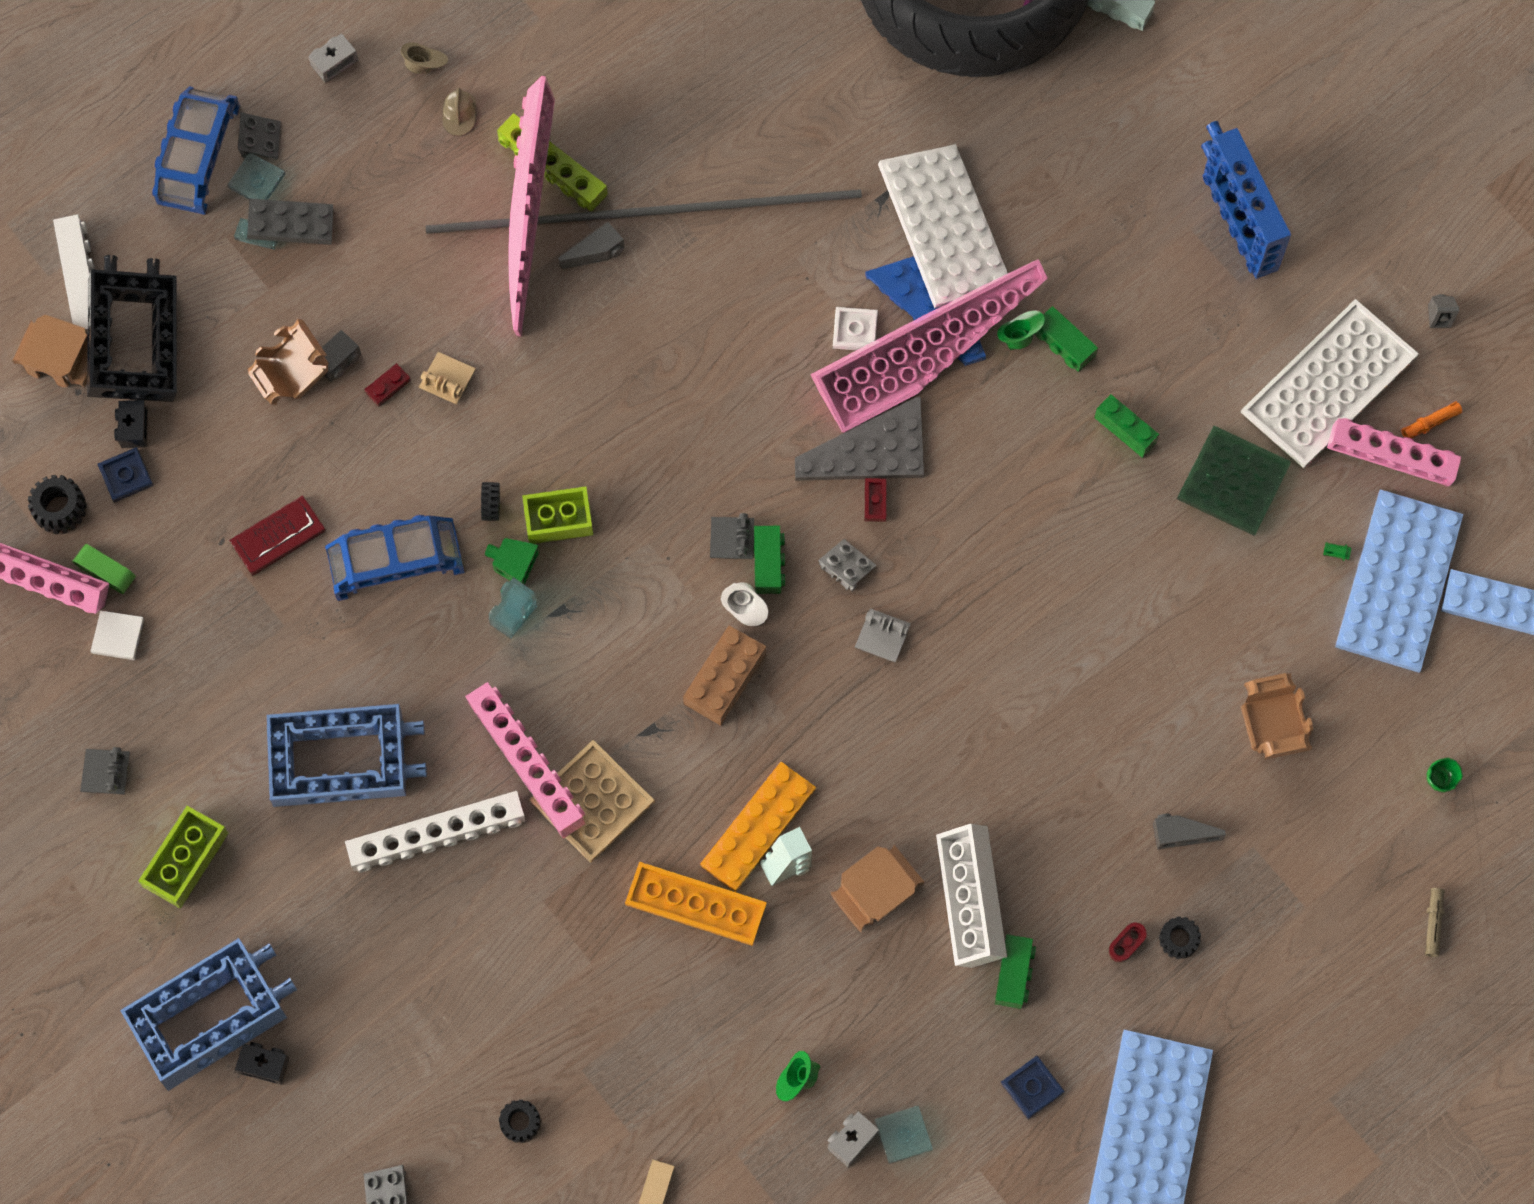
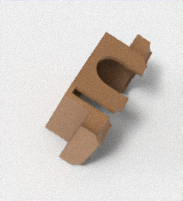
(54, 349)
(292, 364)
(1276, 717)
(876, 886)

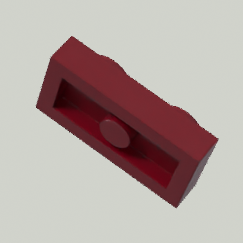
(387, 384)
(875, 500)

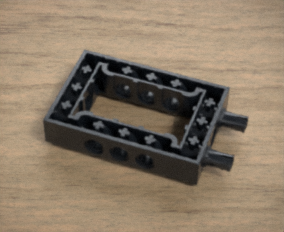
(147, 287)

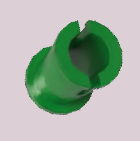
(1337, 551)

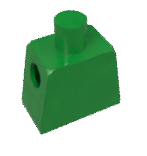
(513, 558)

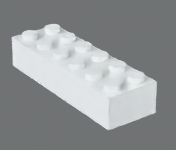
(971, 896)

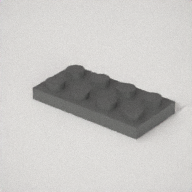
(290, 221)

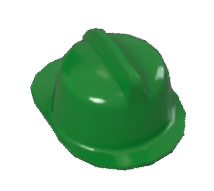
(1020, 331)
(798, 1075)

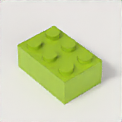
(557, 515)

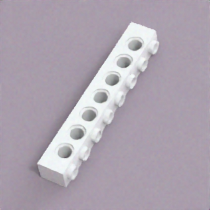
(423, 827)

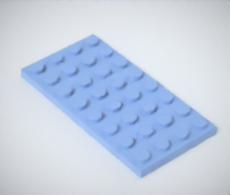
(1399, 581)
(1151, 1121)

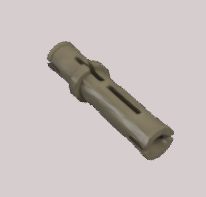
(1434, 922)

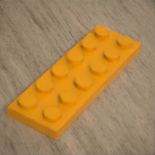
(758, 826)
(696, 903)

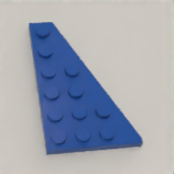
(908, 291)

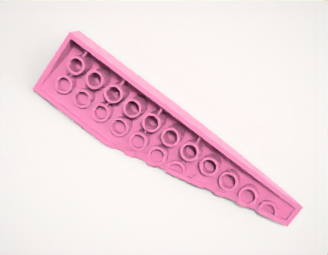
(527, 192)
(917, 352)

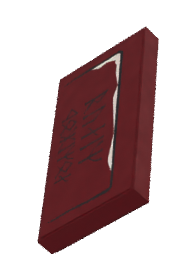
(277, 535)

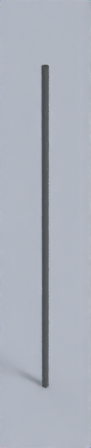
(668, 209)

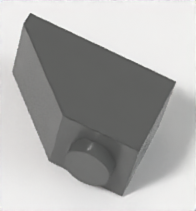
(1442, 311)

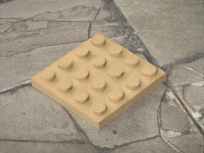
(606, 796)

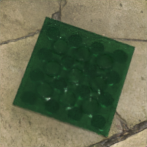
(1234, 480)

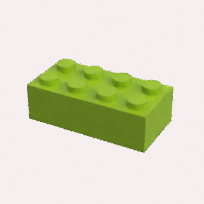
(183, 857)

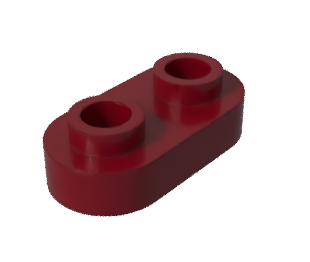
(1126, 942)

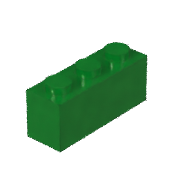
(1066, 340)
(1126, 425)
(768, 559)
(1015, 972)

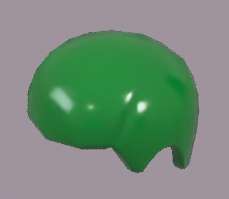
(1444, 774)

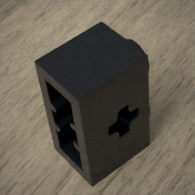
(136, 434)
(272, 1071)

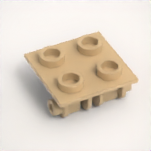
(446, 378)

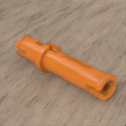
(1424, 424)

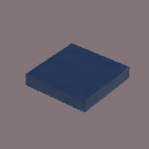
(125, 474)
(1032, 1087)

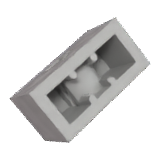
(333, 57)
(849, 1151)

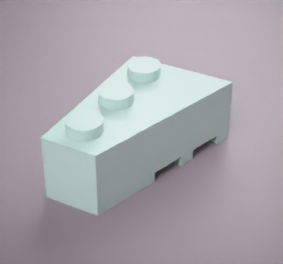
(1132, 12)
(789, 857)

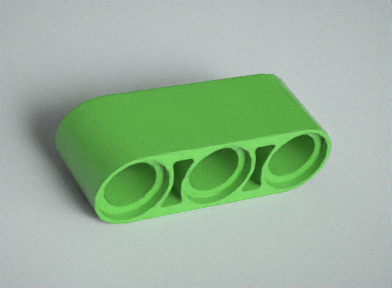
(104, 568)

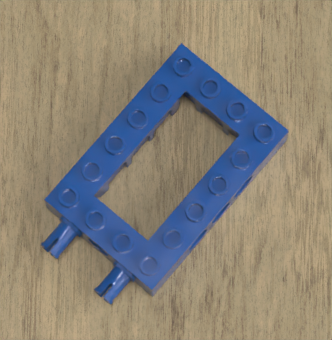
(1270, 234)

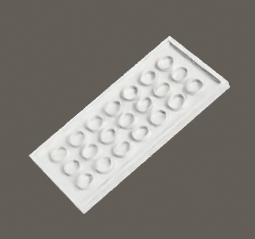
(943, 222)
(1329, 381)

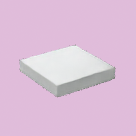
(854, 328)
(117, 635)

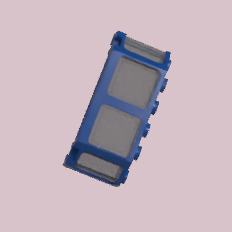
(192, 148)
(393, 553)

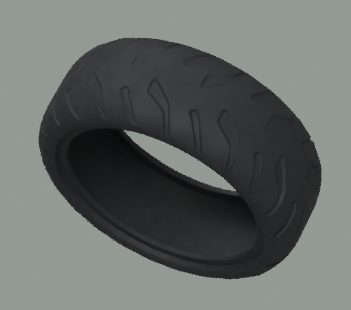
(974, 43)

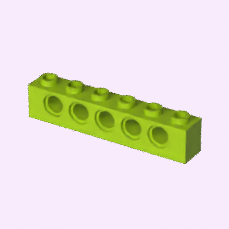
(564, 164)

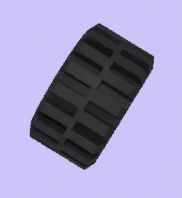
(48, 491)

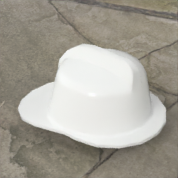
(745, 604)

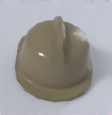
(422, 59)
(459, 112)

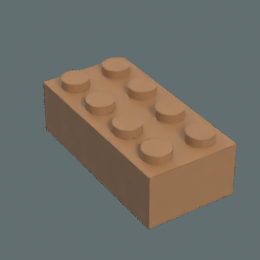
(724, 675)

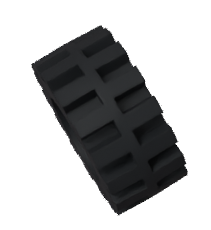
(490, 501)
(1170, 947)
(509, 1111)

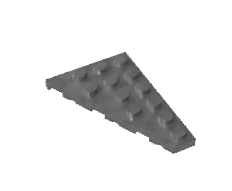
(876, 449)

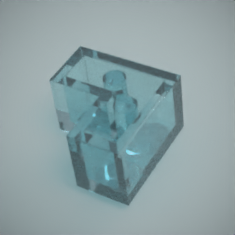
(514, 609)

